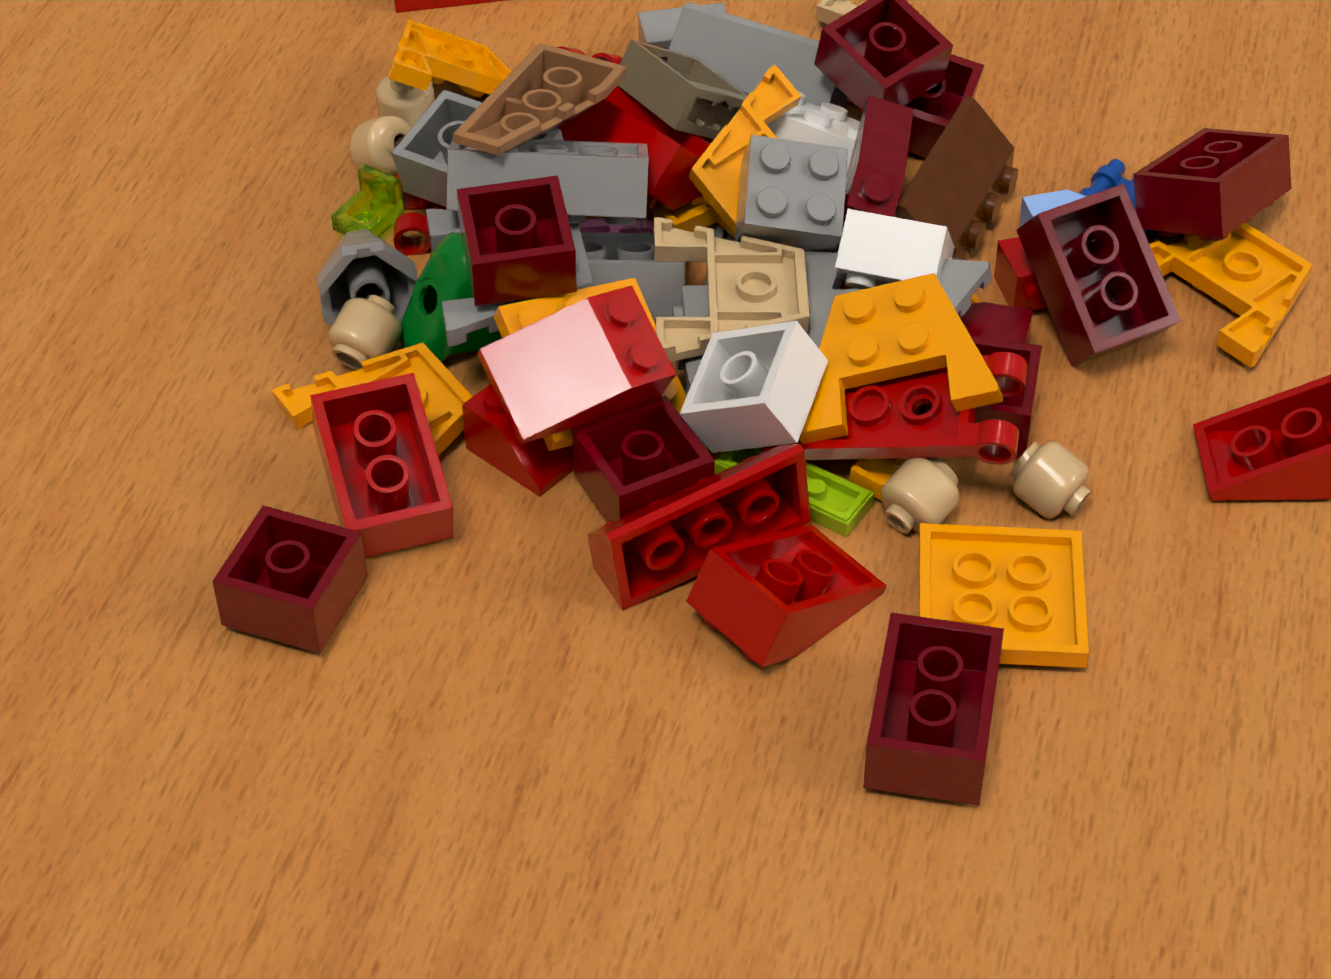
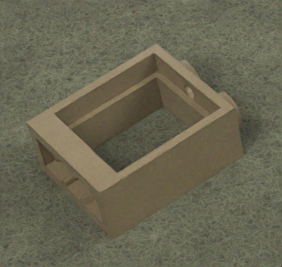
(680, 89)

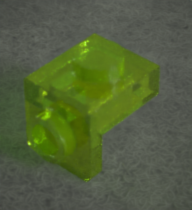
(373, 206)

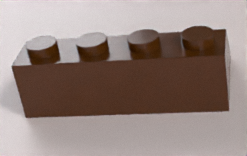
(962, 179)

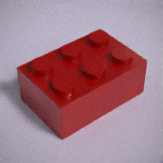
(383, 464)

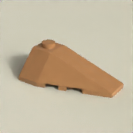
(537, 98)

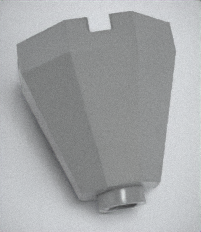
(365, 267)

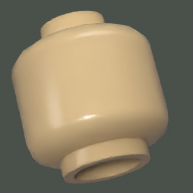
(403, 100)
(375, 141)
(364, 330)
(1050, 479)
(919, 493)

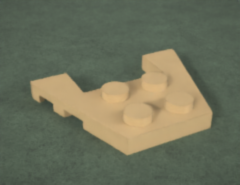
(746, 286)

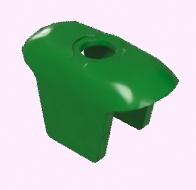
(441, 280)

